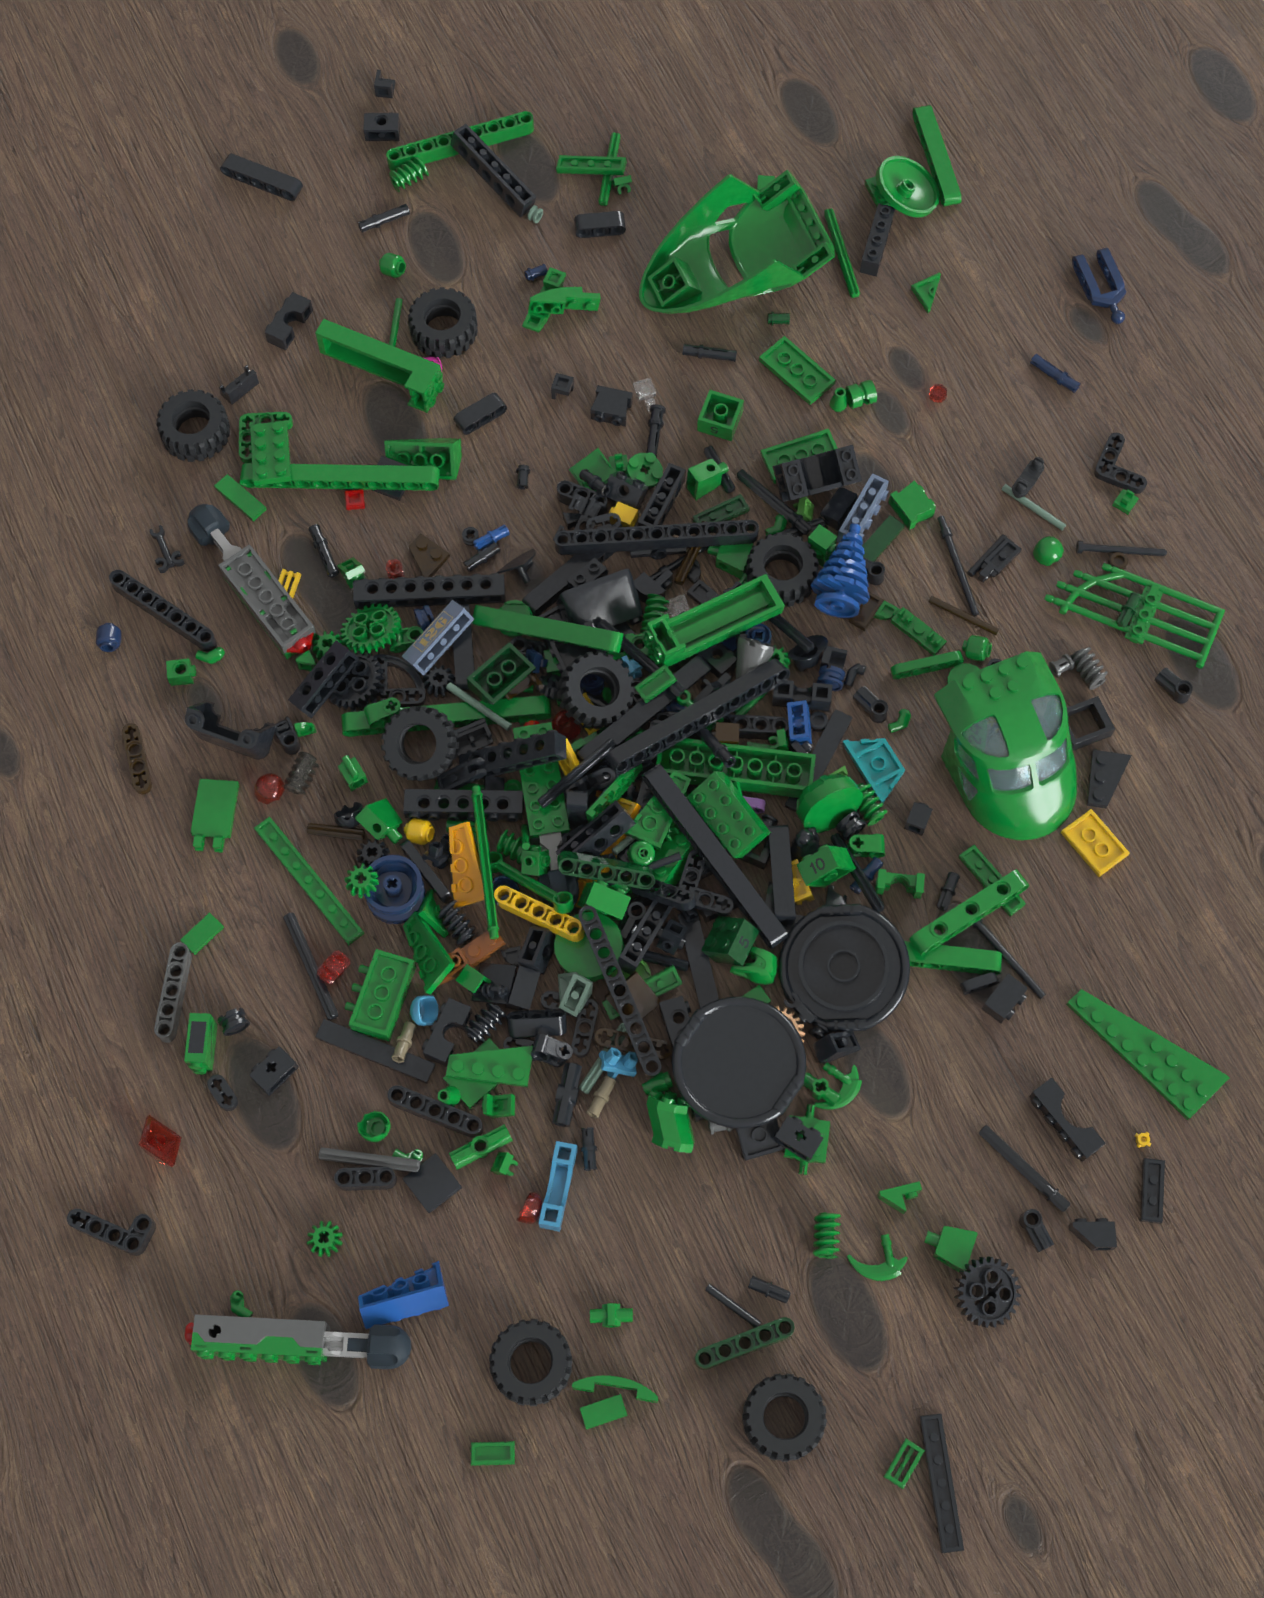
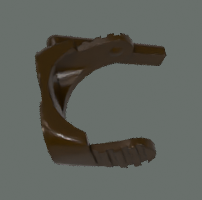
(530, 680)

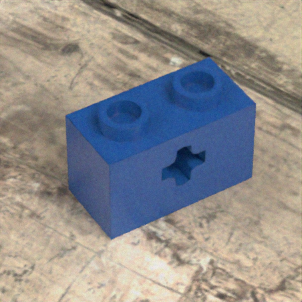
(799, 722)

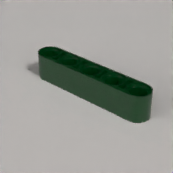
(598, 863)
(753, 1337)

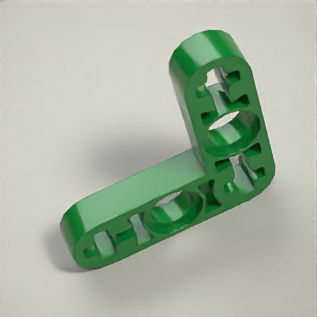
(257, 418)

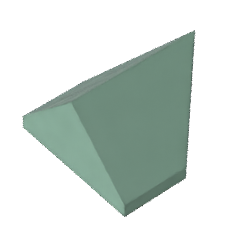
(573, 992)

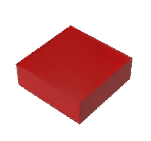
(354, 499)

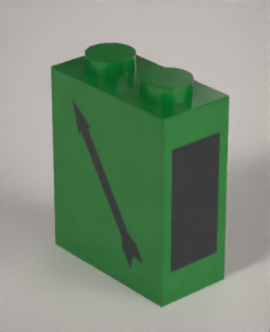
(201, 1043)

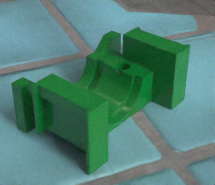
(913, 883)

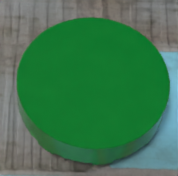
(828, 801)
(579, 955)

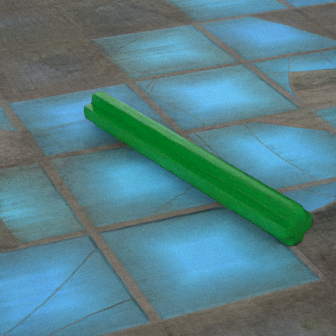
(607, 179)

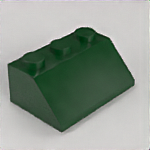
(499, 674)

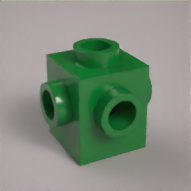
(535, 860)

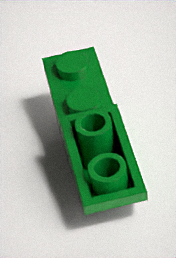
(558, 299)

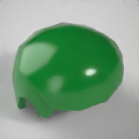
(1048, 550)
(374, 1126)

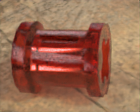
(393, 570)

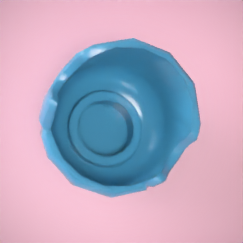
(424, 1010)

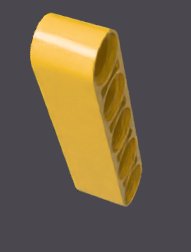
(532, 907)

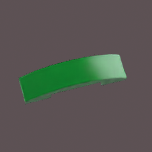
(552, 280)
(588, 1384)

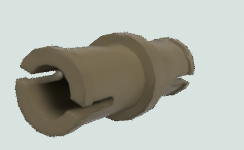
(404, 1042)
(601, 1097)

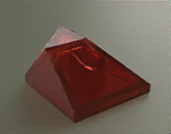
(159, 1142)

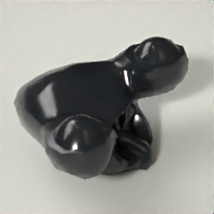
(805, 843)

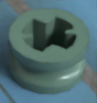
(535, 214)

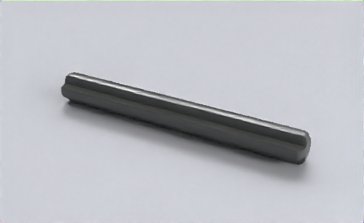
(369, 1159)

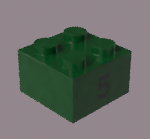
(730, 940)

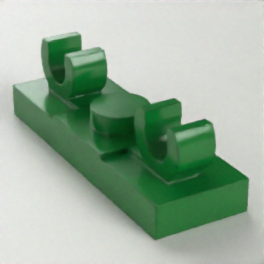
(918, 631)

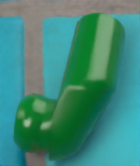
(779, 525)
(212, 656)
(902, 722)
(237, 1305)

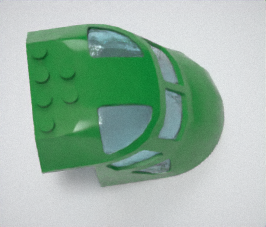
(1011, 747)

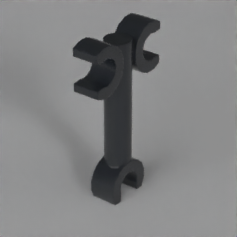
(169, 560)

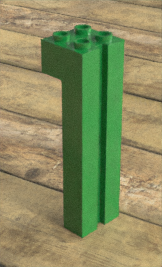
(386, 361)
(712, 621)

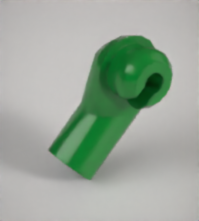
(416, 1154)

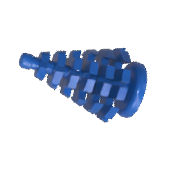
(843, 580)

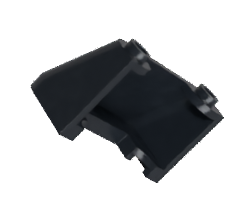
(605, 598)
(205, 724)

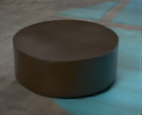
(1118, 560)

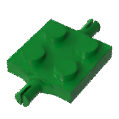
(820, 1125)

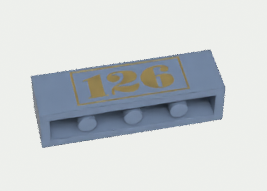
(438, 637)

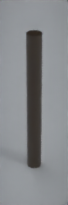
(963, 615)

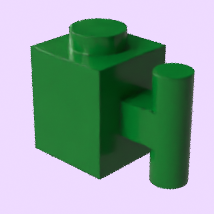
(352, 773)

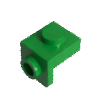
(498, 1105)

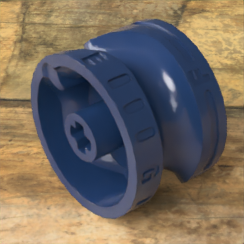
(398, 891)

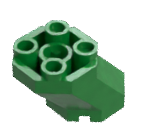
(670, 1121)

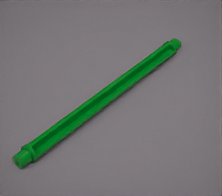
(485, 862)

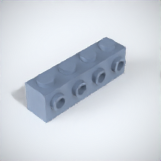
(866, 505)

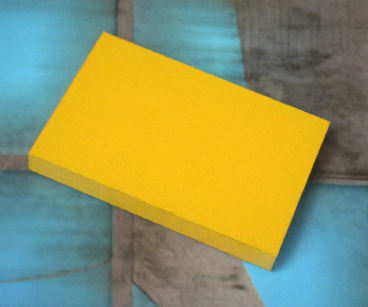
(1095, 842)

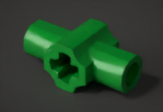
(828, 1094)
(611, 1315)

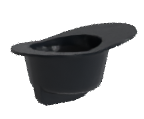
(808, 660)

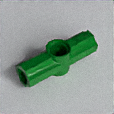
(467, 1153)

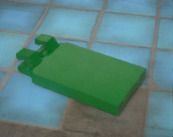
(214, 812)

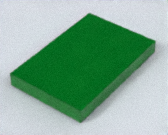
(472, 1090)

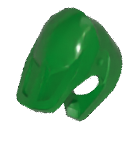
(762, 970)

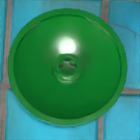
(907, 186)

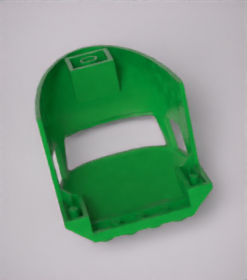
(771, 240)

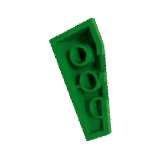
(436, 452)

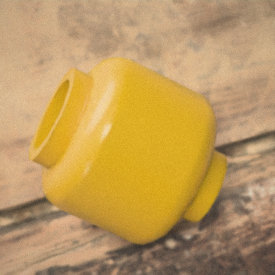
(419, 831)

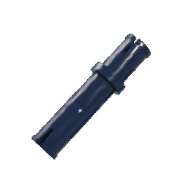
(1061, 377)

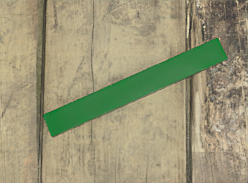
(309, 881)

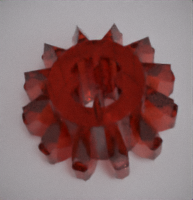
(333, 967)

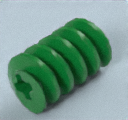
(407, 173)
(653, 609)
(869, 807)
(510, 846)
(825, 1235)

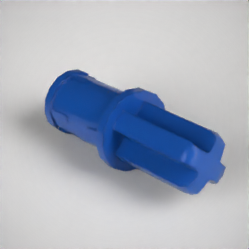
(491, 536)

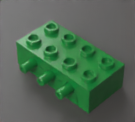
(728, 814)
(381, 995)

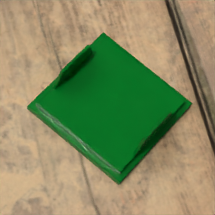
(596, 464)

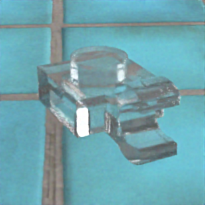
(645, 391)

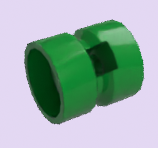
(861, 394)

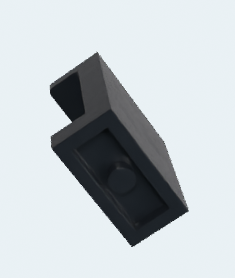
(568, 653)

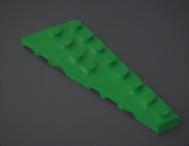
(1168, 1068)

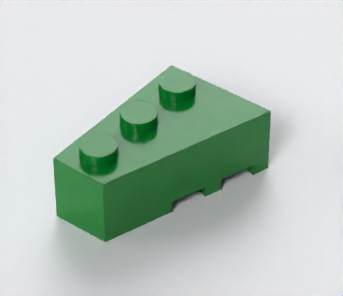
(672, 872)

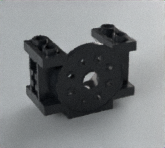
(817, 473)

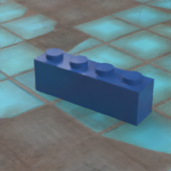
(404, 1297)

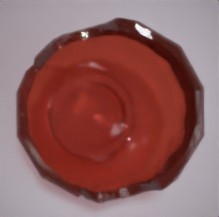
(565, 725)
(268, 788)
(531, 1209)

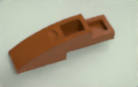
(473, 954)

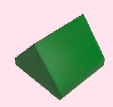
(305, 661)

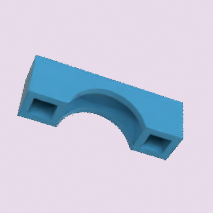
(558, 1186)

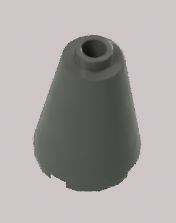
(751, 655)

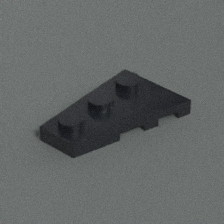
(1104, 776)

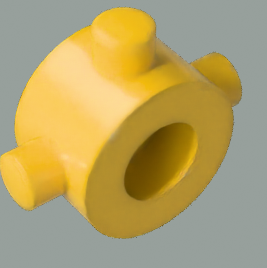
(1142, 1139)

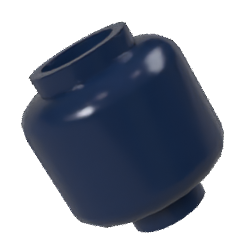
(108, 637)

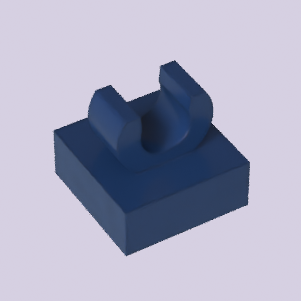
(536, 659)

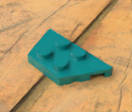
(876, 764)

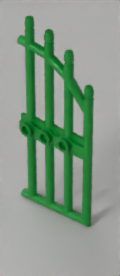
(1145, 611)

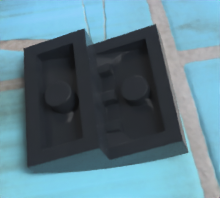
(432, 1183)

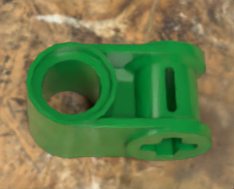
(405, 639)
(380, 712)
(869, 845)

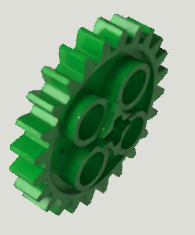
(382, 629)

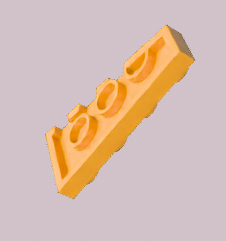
(465, 866)

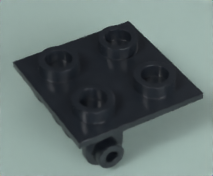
(501, 983)

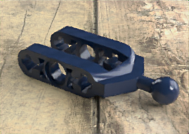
(1091, 288)

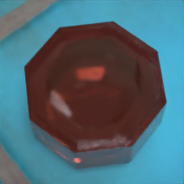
(938, 393)

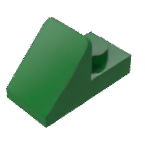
(351, 570)
(894, 1196)

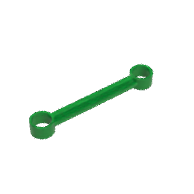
(532, 884)

